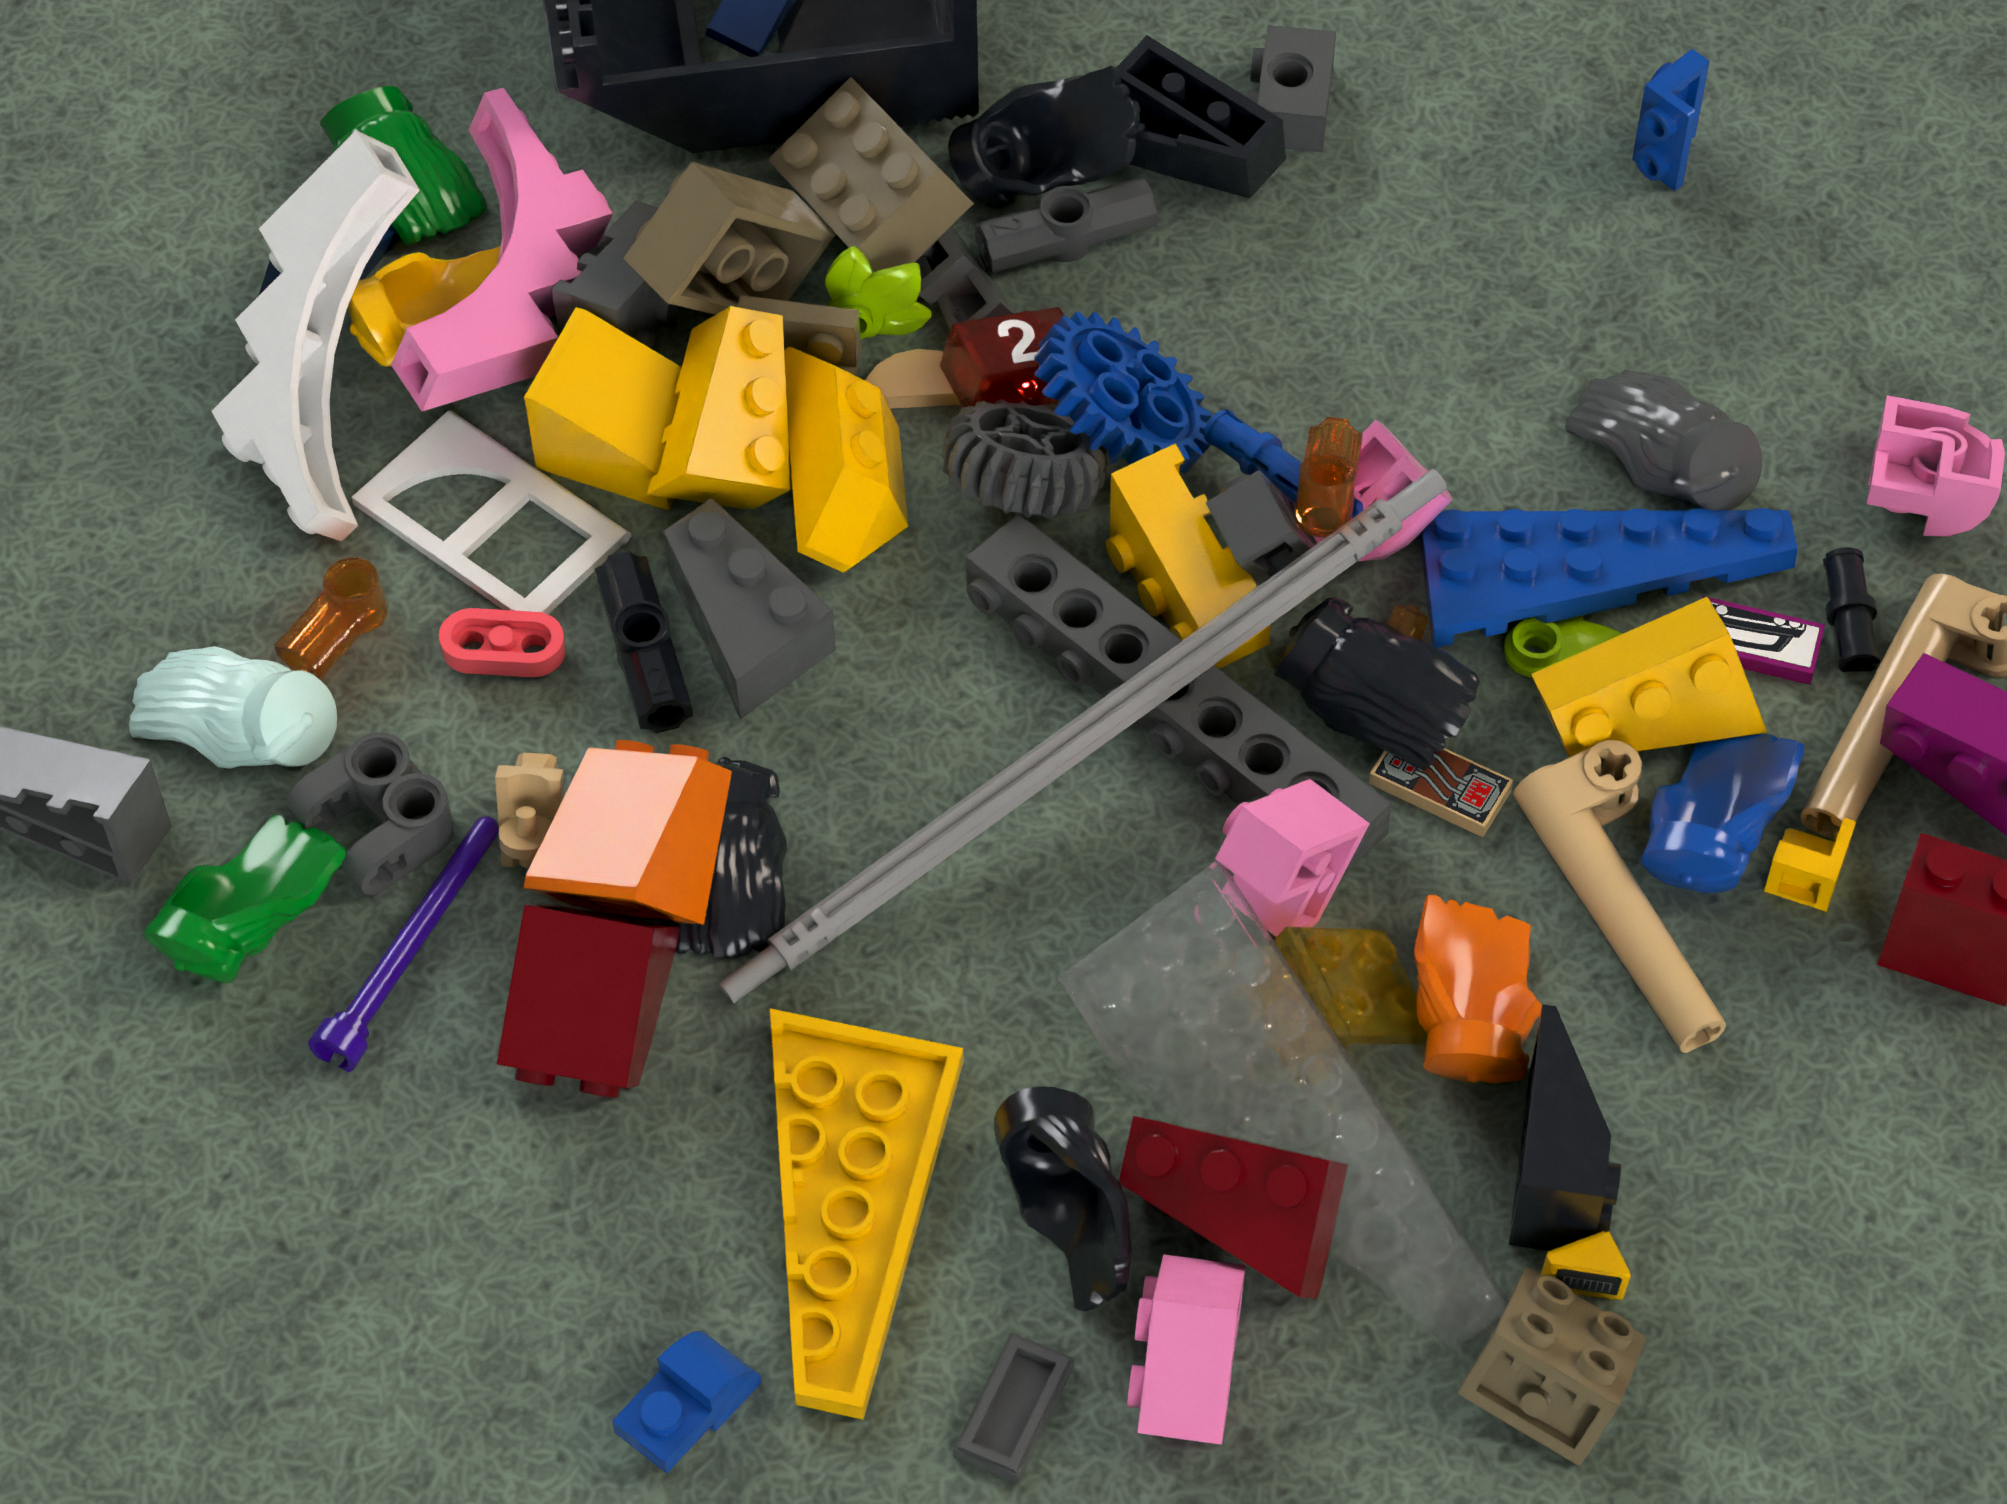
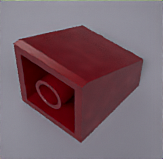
(1952, 920)
(585, 997)

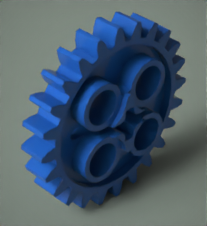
(1121, 390)

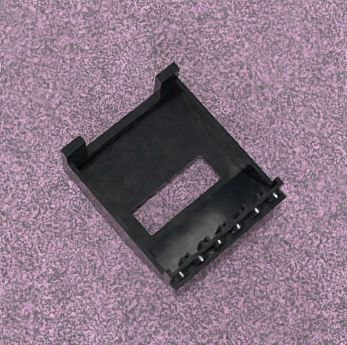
(648, 69)

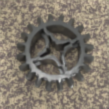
(1022, 459)

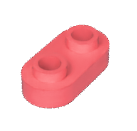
(504, 640)

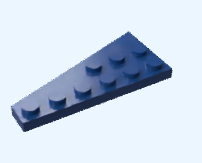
(1580, 562)

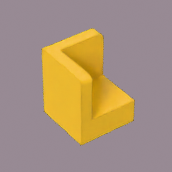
(1808, 866)

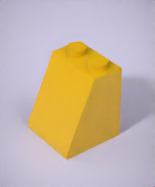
(602, 409)

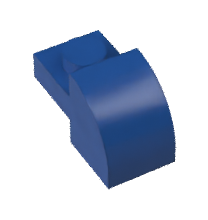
(692, 1392)

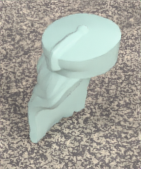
(235, 709)

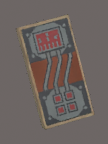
(1448, 788)

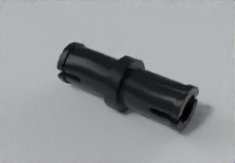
(1851, 610)

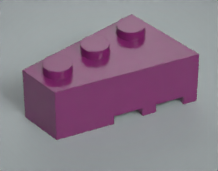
(1953, 735)

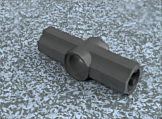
(1066, 224)

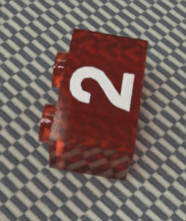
(996, 358)

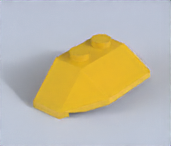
(841, 463)

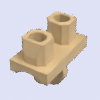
(527, 805)

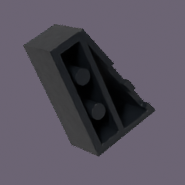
(1199, 125)

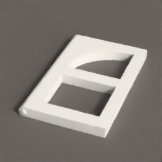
(461, 448)

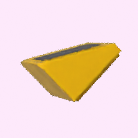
(1590, 1267)

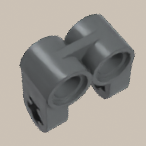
(350, 784)

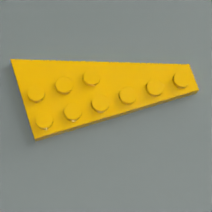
(856, 1161)

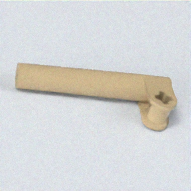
(1944, 622)
(1567, 810)

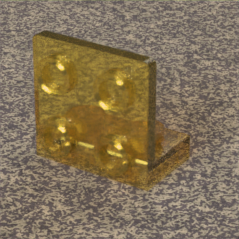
(1355, 983)

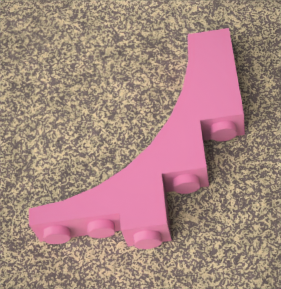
(505, 324)

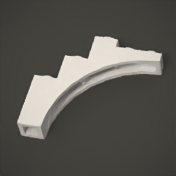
(294, 326)

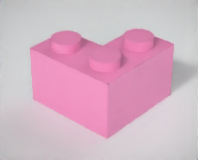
(1290, 852)
(1191, 1336)

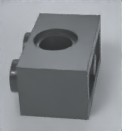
(1295, 82)

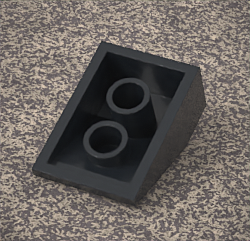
(1563, 1165)

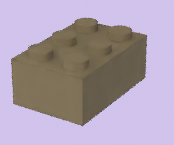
(870, 180)
(727, 240)

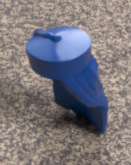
(1719, 810)

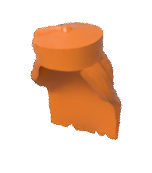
(1474, 992)

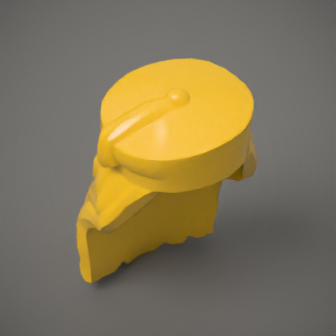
(410, 293)

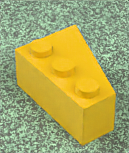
(729, 415)
(1172, 550)
(1653, 686)

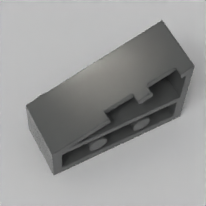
(613, 288)
(746, 606)
(81, 802)

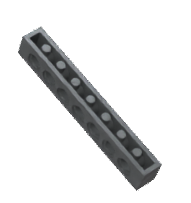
(1117, 630)

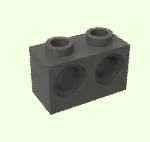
(1259, 525)

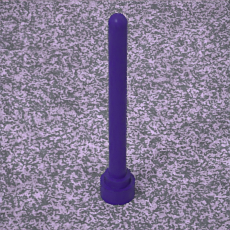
(348, 1030)

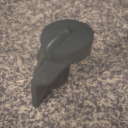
(1669, 439)

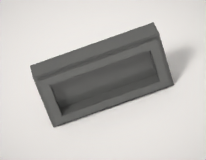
(1013, 1408)

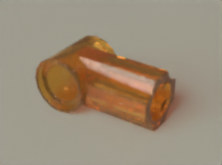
(1328, 477)
(334, 619)

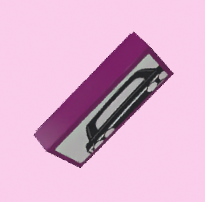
(1772, 641)

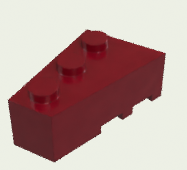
(1244, 1196)

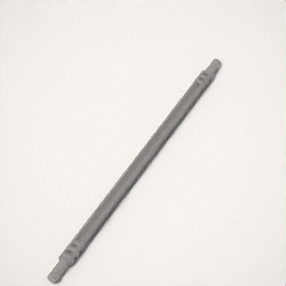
(1081, 737)

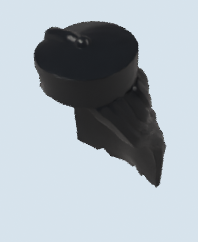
(1047, 137)
(1377, 682)
(747, 881)
(1067, 1187)

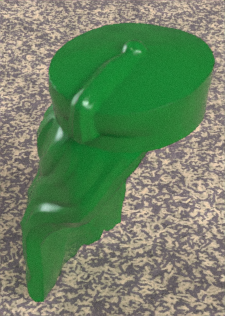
(446, 186)
(238, 907)

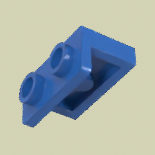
(1670, 119)

